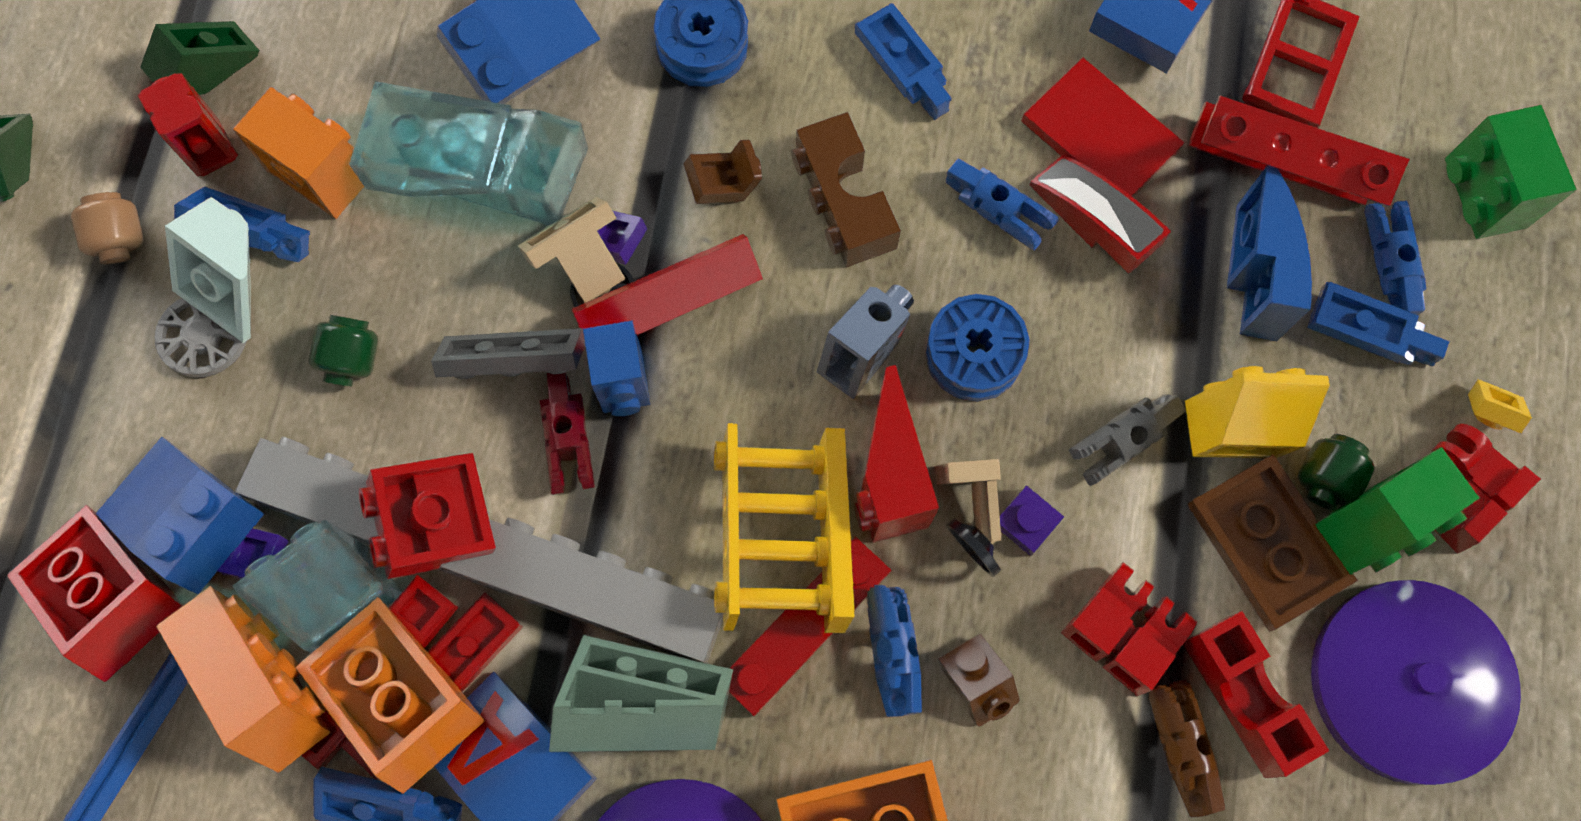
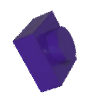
(622, 236)
(1029, 520)
(253, 547)

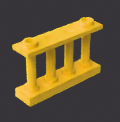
(830, 551)

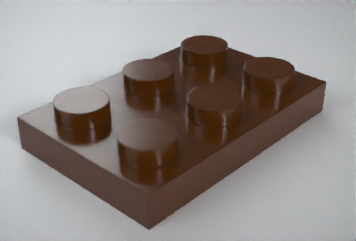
(1271, 543)

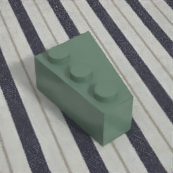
(637, 701)

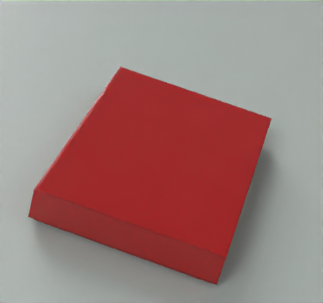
(1102, 128)

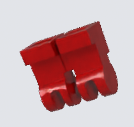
(1492, 478)
(1138, 653)

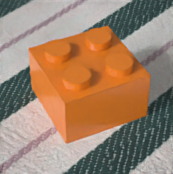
(301, 150)

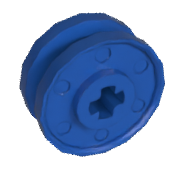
(701, 39)
(970, 322)

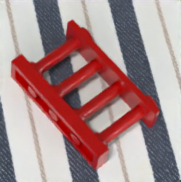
(1298, 152)

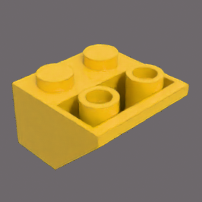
(1255, 413)

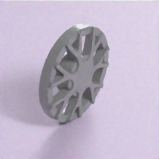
(200, 337)

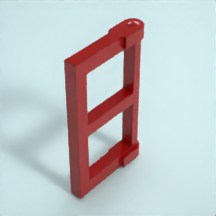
(1330, 69)

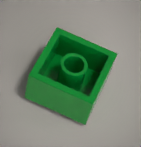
(1509, 172)
(1399, 514)

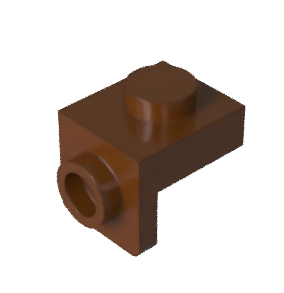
(724, 175)
(981, 680)

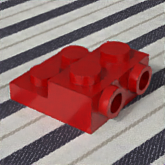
(426, 514)

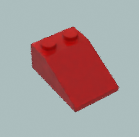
(896, 482)
(93, 595)

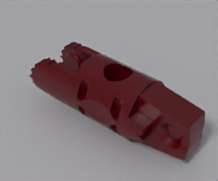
(561, 413)

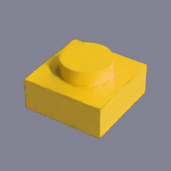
(1498, 407)

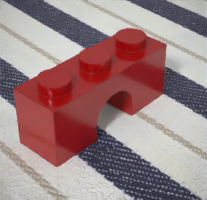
(1271, 728)

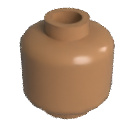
(107, 227)

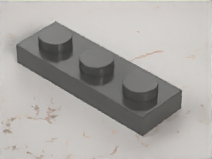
(509, 353)

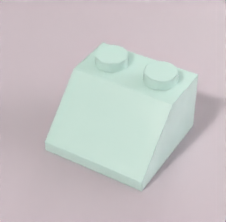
(213, 264)

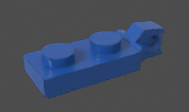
(905, 59)
(266, 227)
(1374, 326)
(359, 798)

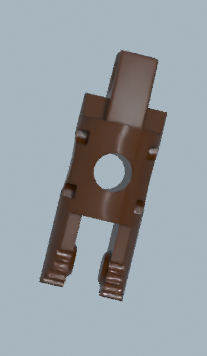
(1187, 748)

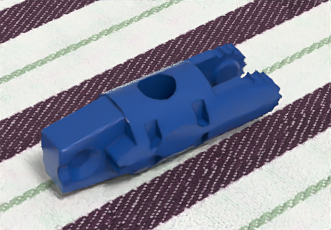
(999, 202)
(1397, 256)
(894, 651)

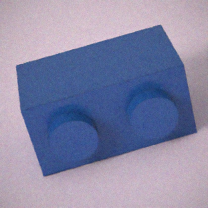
(617, 368)

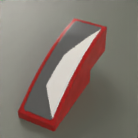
(1100, 211)

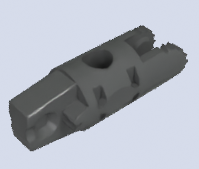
(1128, 435)

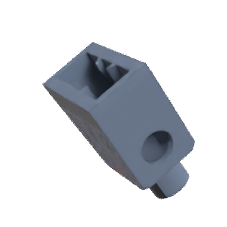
(865, 338)

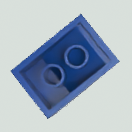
(514, 43)
(178, 516)

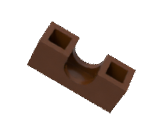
(856, 224)

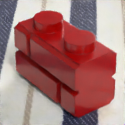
(187, 124)

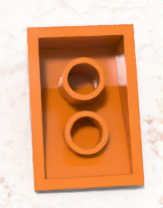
(389, 696)

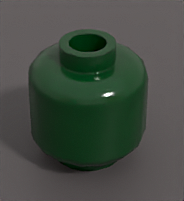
(343, 350)
(1336, 471)

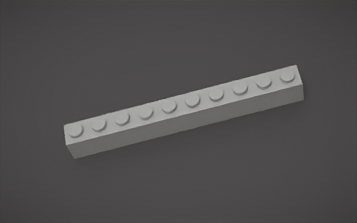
(521, 566)

